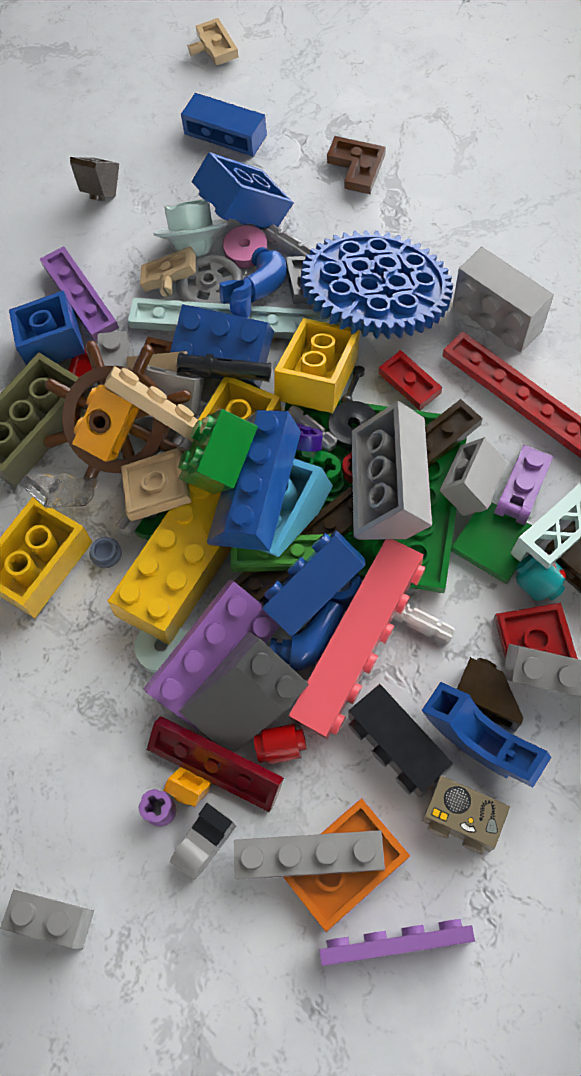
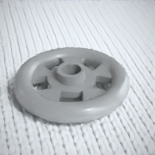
(211, 288)

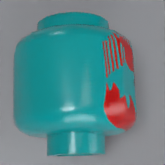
(539, 581)

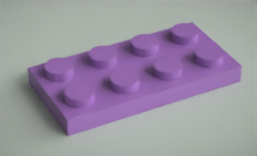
(208, 644)

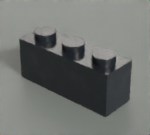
(398, 741)

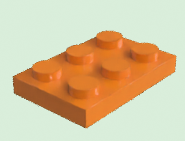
(335, 895)

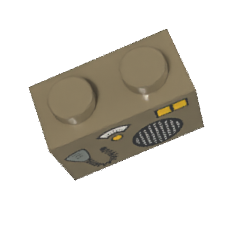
(465, 815)

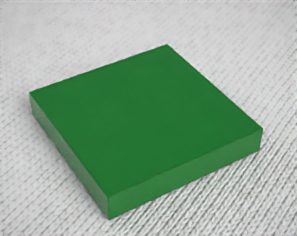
(489, 541)

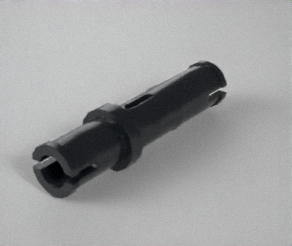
(223, 367)

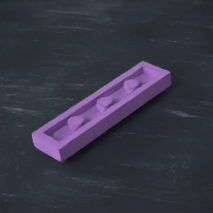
(80, 293)
(412, 939)

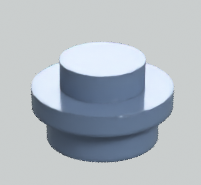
(105, 552)

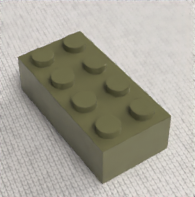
(29, 416)

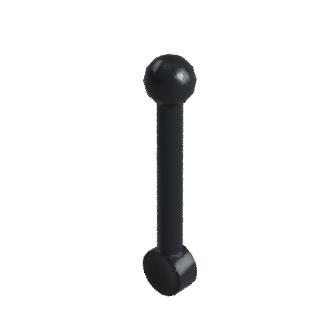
(358, 372)

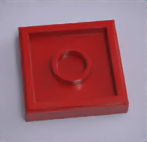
(536, 628)

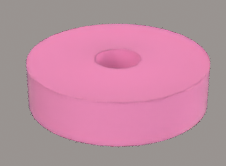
(240, 237)

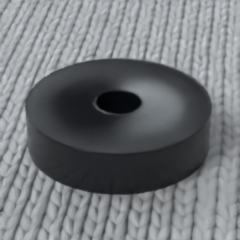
(346, 414)

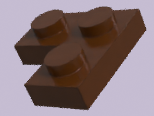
(362, 160)

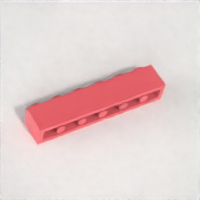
(357, 637)

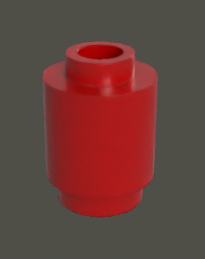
(280, 744)

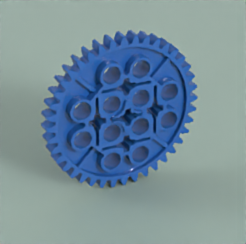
(376, 284)

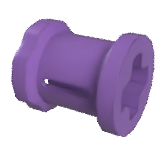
(147, 805)

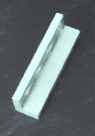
(549, 528)

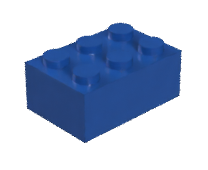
(241, 192)
(222, 334)

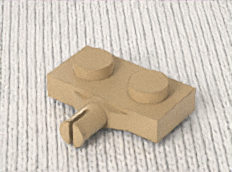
(215, 42)
(167, 269)

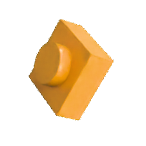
(187, 787)

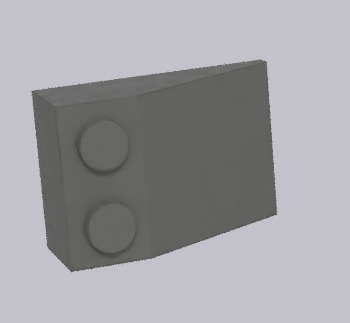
(243, 694)

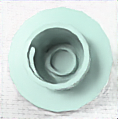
(191, 226)

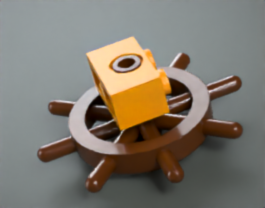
(108, 417)

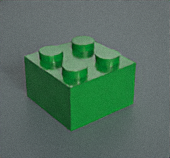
(217, 451)

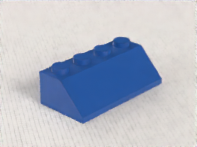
(250, 511)

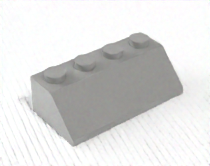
(390, 475)

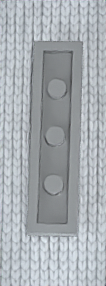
(308, 855)

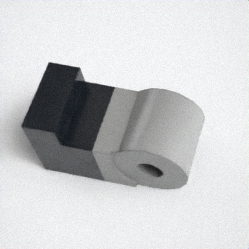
(202, 841)

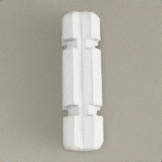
(426, 624)

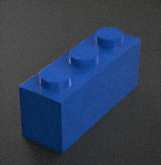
(224, 124)
(312, 582)

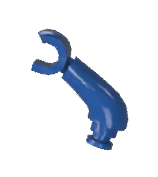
(267, 278)
(309, 645)

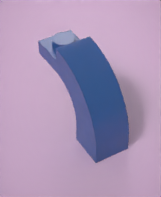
(476, 735)

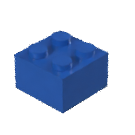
(47, 328)

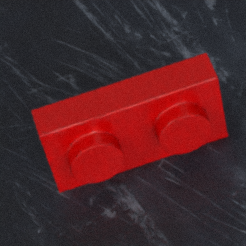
(410, 380)

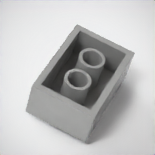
(501, 299)

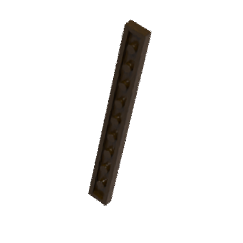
(441, 437)

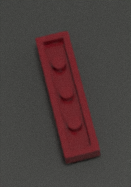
(215, 763)

